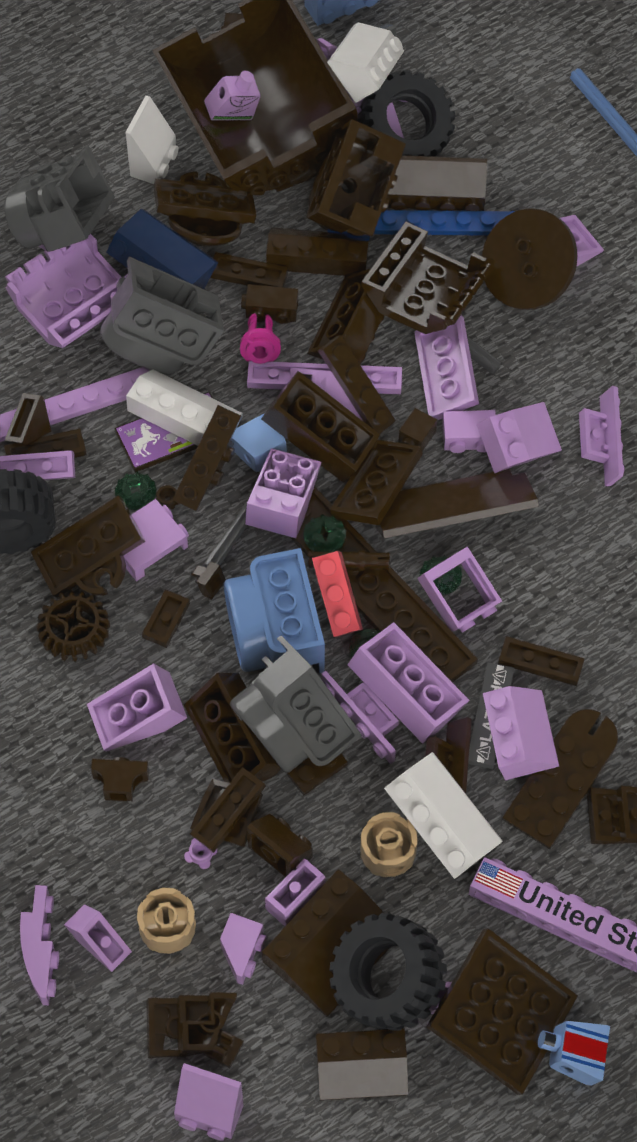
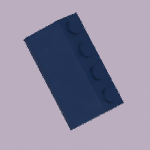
(162, 248)

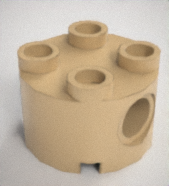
(388, 844)
(166, 920)

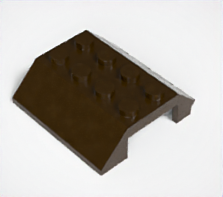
(422, 284)

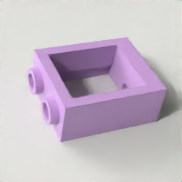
(478, 578)

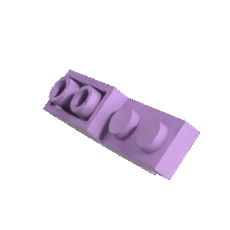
(39, 954)

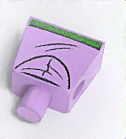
(233, 98)

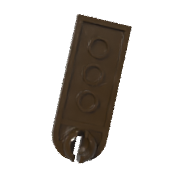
(554, 794)

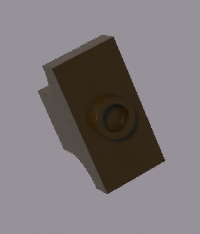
(119, 777)

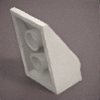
(150, 143)

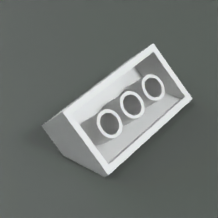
(365, 59)
(172, 405)
(443, 815)

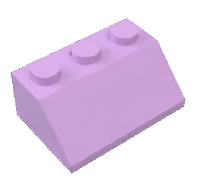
(520, 731)

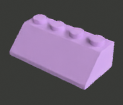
(407, 682)

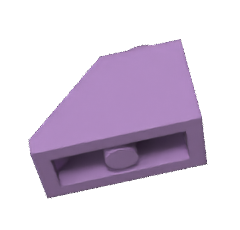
(98, 937)

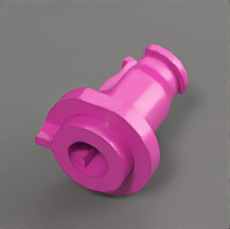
(260, 344)

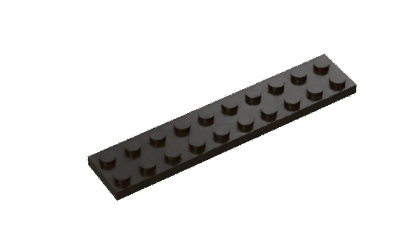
(387, 598)

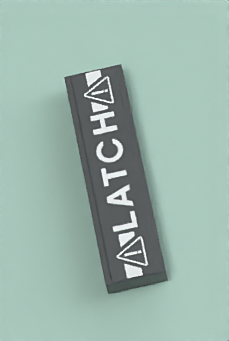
(481, 746)

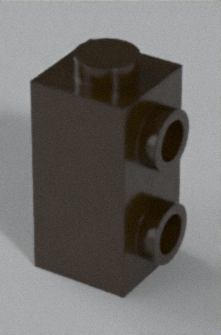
(277, 302)

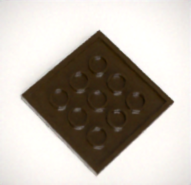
(500, 1009)

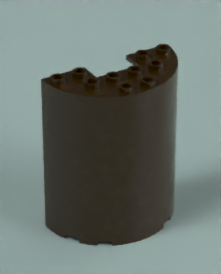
(298, 101)

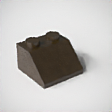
(278, 844)

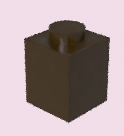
(418, 429)

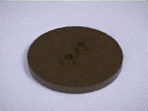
(530, 259)

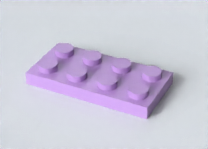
(447, 370)

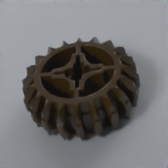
(93, 633)

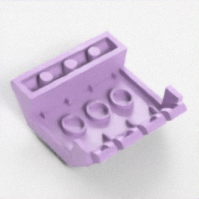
(65, 292)

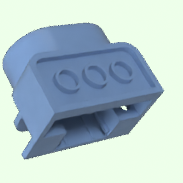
(271, 604)

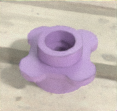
(193, 856)

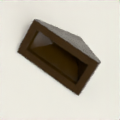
(29, 420)

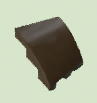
(191, 1020)

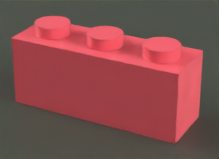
(337, 594)

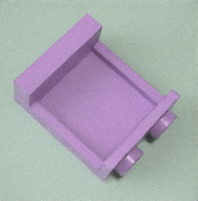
(160, 534)

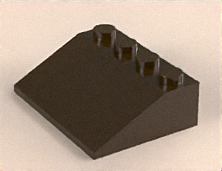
(306, 944)

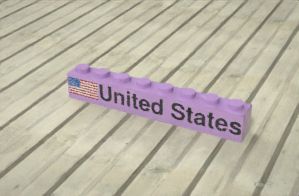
(556, 912)

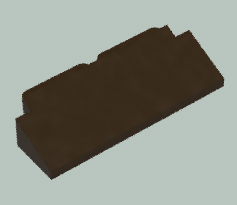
(457, 502)

